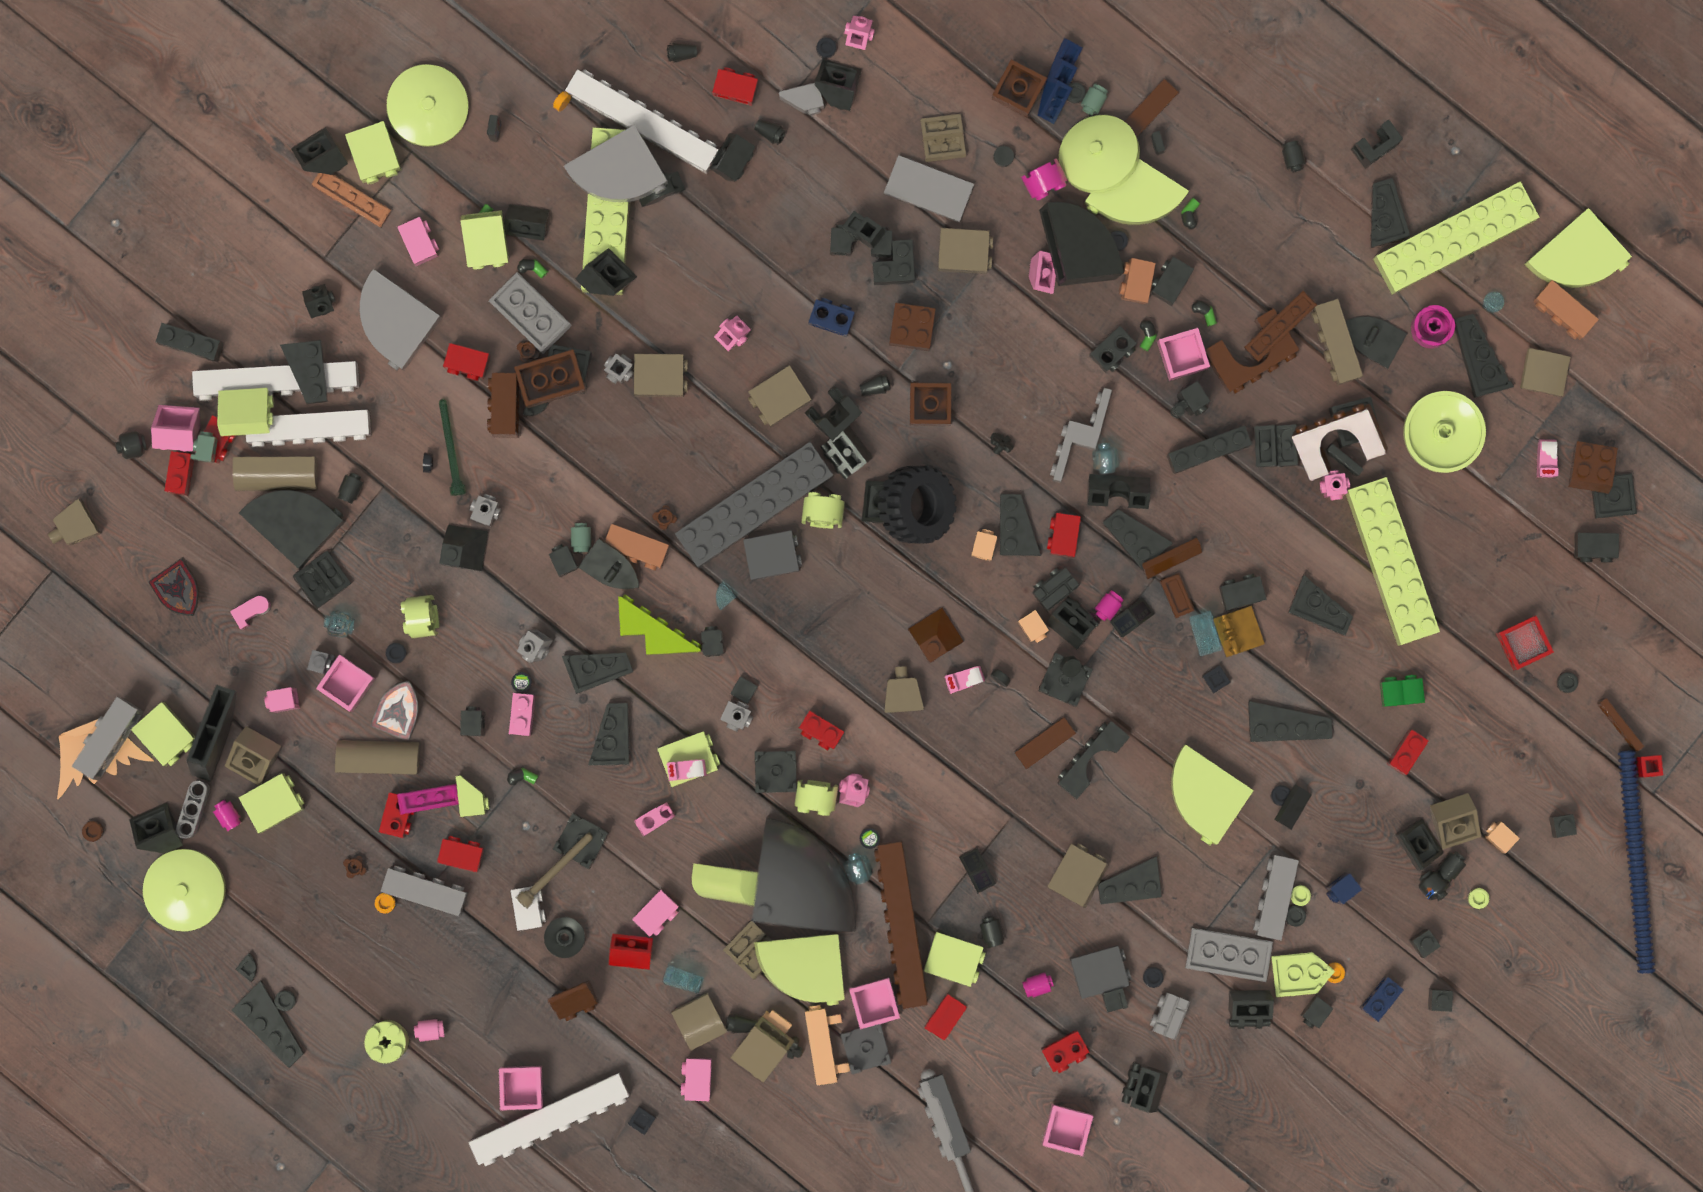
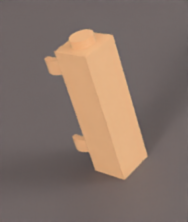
(821, 1045)

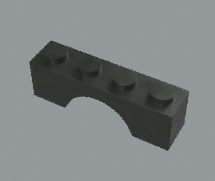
(1209, 449)
(1075, 779)

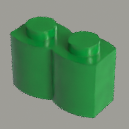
(1402, 691)

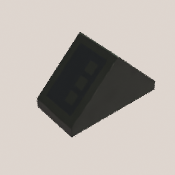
(1132, 618)
(977, 870)

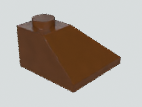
(935, 635)

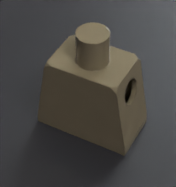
(74, 525)
(902, 693)

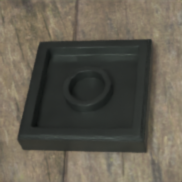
(1619, 500)

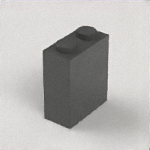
(772, 555)
(1100, 971)

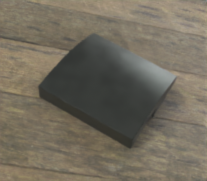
(1275, 446)
(321, 580)

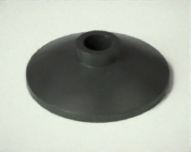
(562, 948)

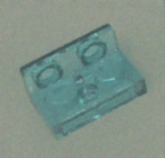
(1205, 633)

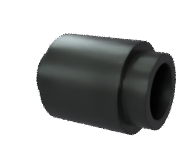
(1293, 156)
(350, 488)
(1452, 866)
(992, 931)

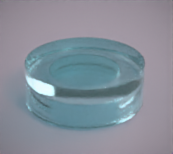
(1493, 302)

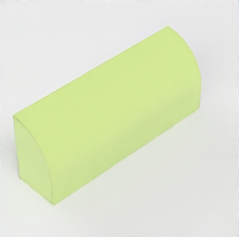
(724, 883)

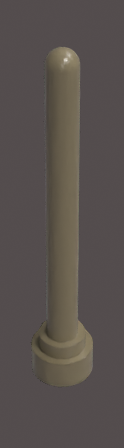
(526, 897)

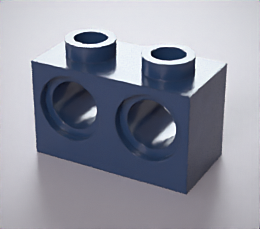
(829, 323)
(1343, 889)
(1381, 998)

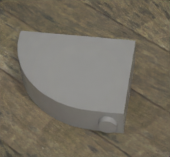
(618, 169)
(394, 320)

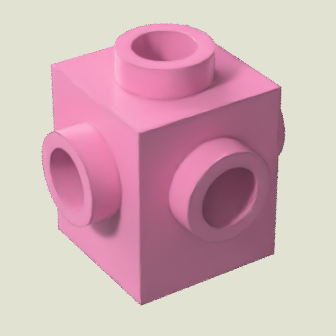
(859, 32)
(732, 333)
(1327, 488)
(853, 790)

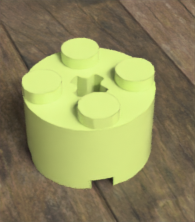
(823, 511)
(420, 616)
(816, 797)
(392, 1031)

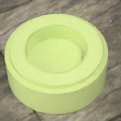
(1300, 895)
(1478, 898)

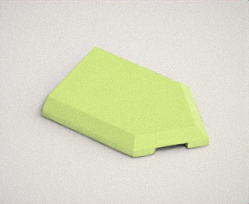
(1299, 974)

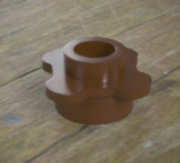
(522, 347)
(658, 516)
(360, 870)

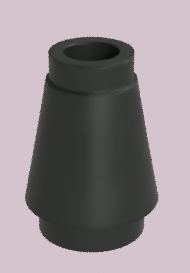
(680, 52)
(770, 131)
(876, 385)
(739, 1024)

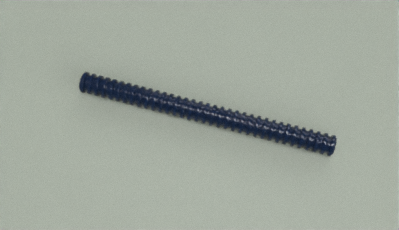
(1636, 862)

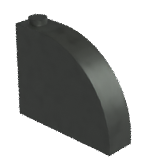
(1079, 245)
(293, 523)
(212, 733)

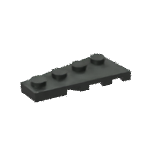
(1481, 364)
(1282, 724)
(266, 1022)

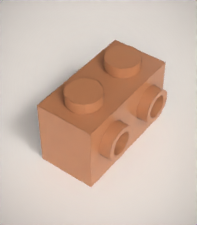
(1137, 281)

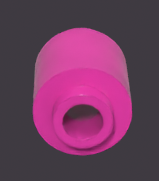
(1108, 606)
(227, 815)
(1038, 985)

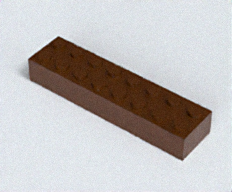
(902, 925)

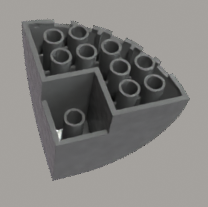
(801, 882)

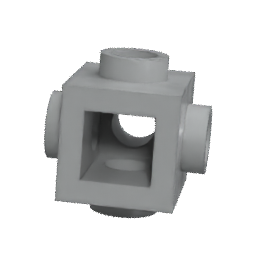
(616, 361)
(485, 517)
(534, 646)
(729, 712)

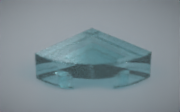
(724, 596)

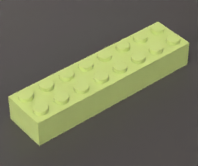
(604, 219)
(1456, 238)
(1392, 561)

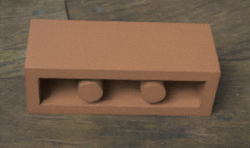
(1565, 310)
(638, 547)

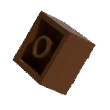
(1019, 88)
(912, 327)
(930, 404)
(1593, 467)

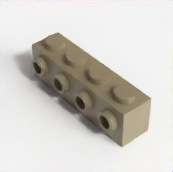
(1337, 342)

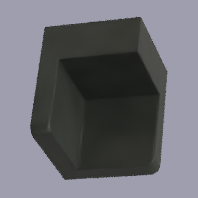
(1114, 1000)

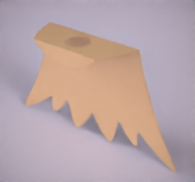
(72, 744)

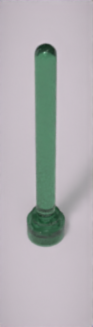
(457, 487)

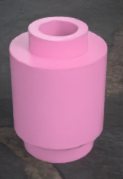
(429, 1030)

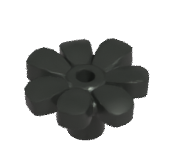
(1001, 443)
(795, 1050)

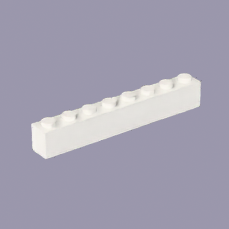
(649, 124)
(275, 378)
(549, 1118)

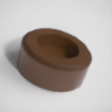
(92, 831)

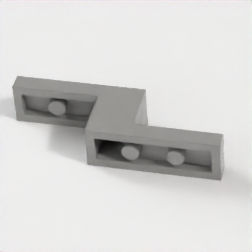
(1080, 435)

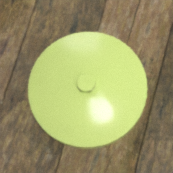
(427, 105)
(1099, 154)
(1444, 431)
(184, 890)

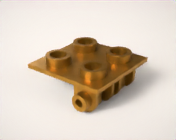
(1238, 631)

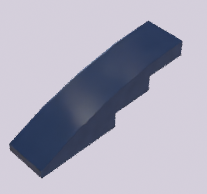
(1058, 80)

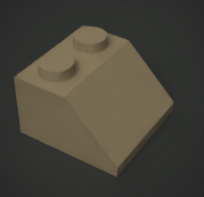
(252, 755)
(1455, 821)

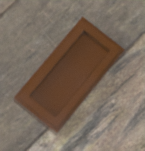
(1177, 595)

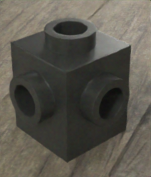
(318, 300)

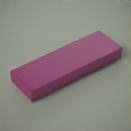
(428, 799)

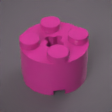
(1044, 179)
(1442, 320)

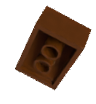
(573, 1000)

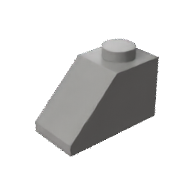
(804, 98)

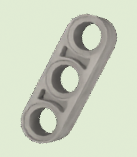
(200, 802)

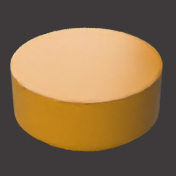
(562, 101)
(385, 903)
(1339, 972)

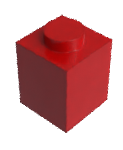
(1649, 766)

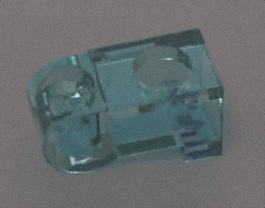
(682, 979)

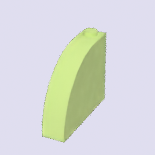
(1140, 199)
(1580, 254)
(1206, 795)
(804, 967)

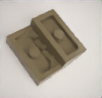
(943, 138)
(1545, 372)
(742, 949)
(699, 1021)

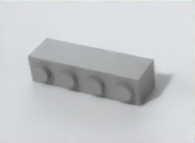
(424, 891)
(1276, 897)

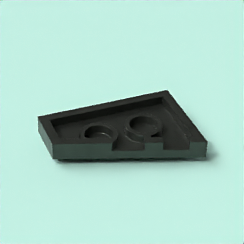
(1386, 214)
(308, 369)
(1015, 528)
(1136, 538)
(1317, 607)
(596, 669)
(613, 737)
(1131, 885)

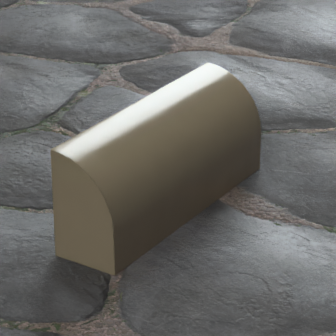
(275, 473)
(377, 757)

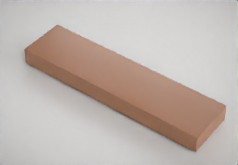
(352, 198)

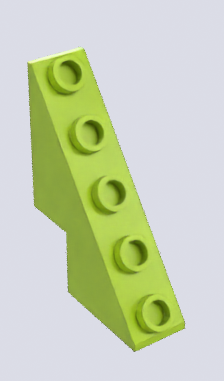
(658, 637)

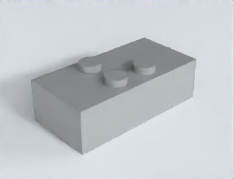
(107, 738)

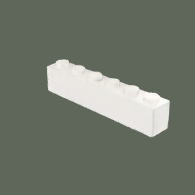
(315, 427)

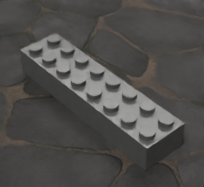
(754, 505)

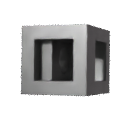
(320, 662)

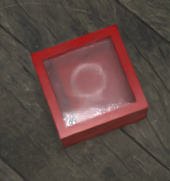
(1524, 643)

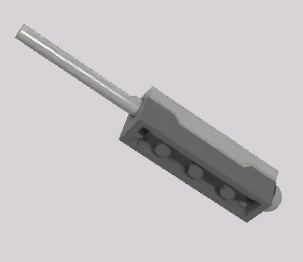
(946, 1122)

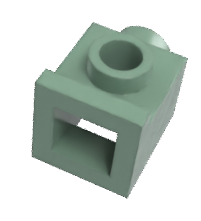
(205, 447)

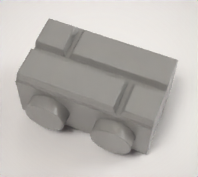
(1170, 1015)

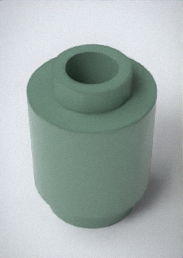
(1094, 99)
(581, 537)

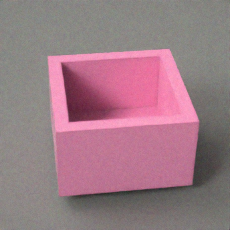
(1183, 354)
(175, 428)
(345, 683)
(874, 1003)
(521, 1087)
(1067, 1129)

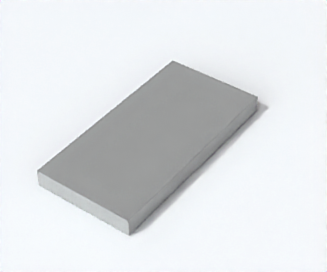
(928, 188)
(530, 313)
(1229, 954)

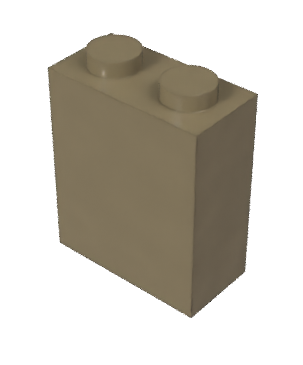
(964, 251)
(660, 375)
(779, 397)
(1078, 875)
(762, 1049)

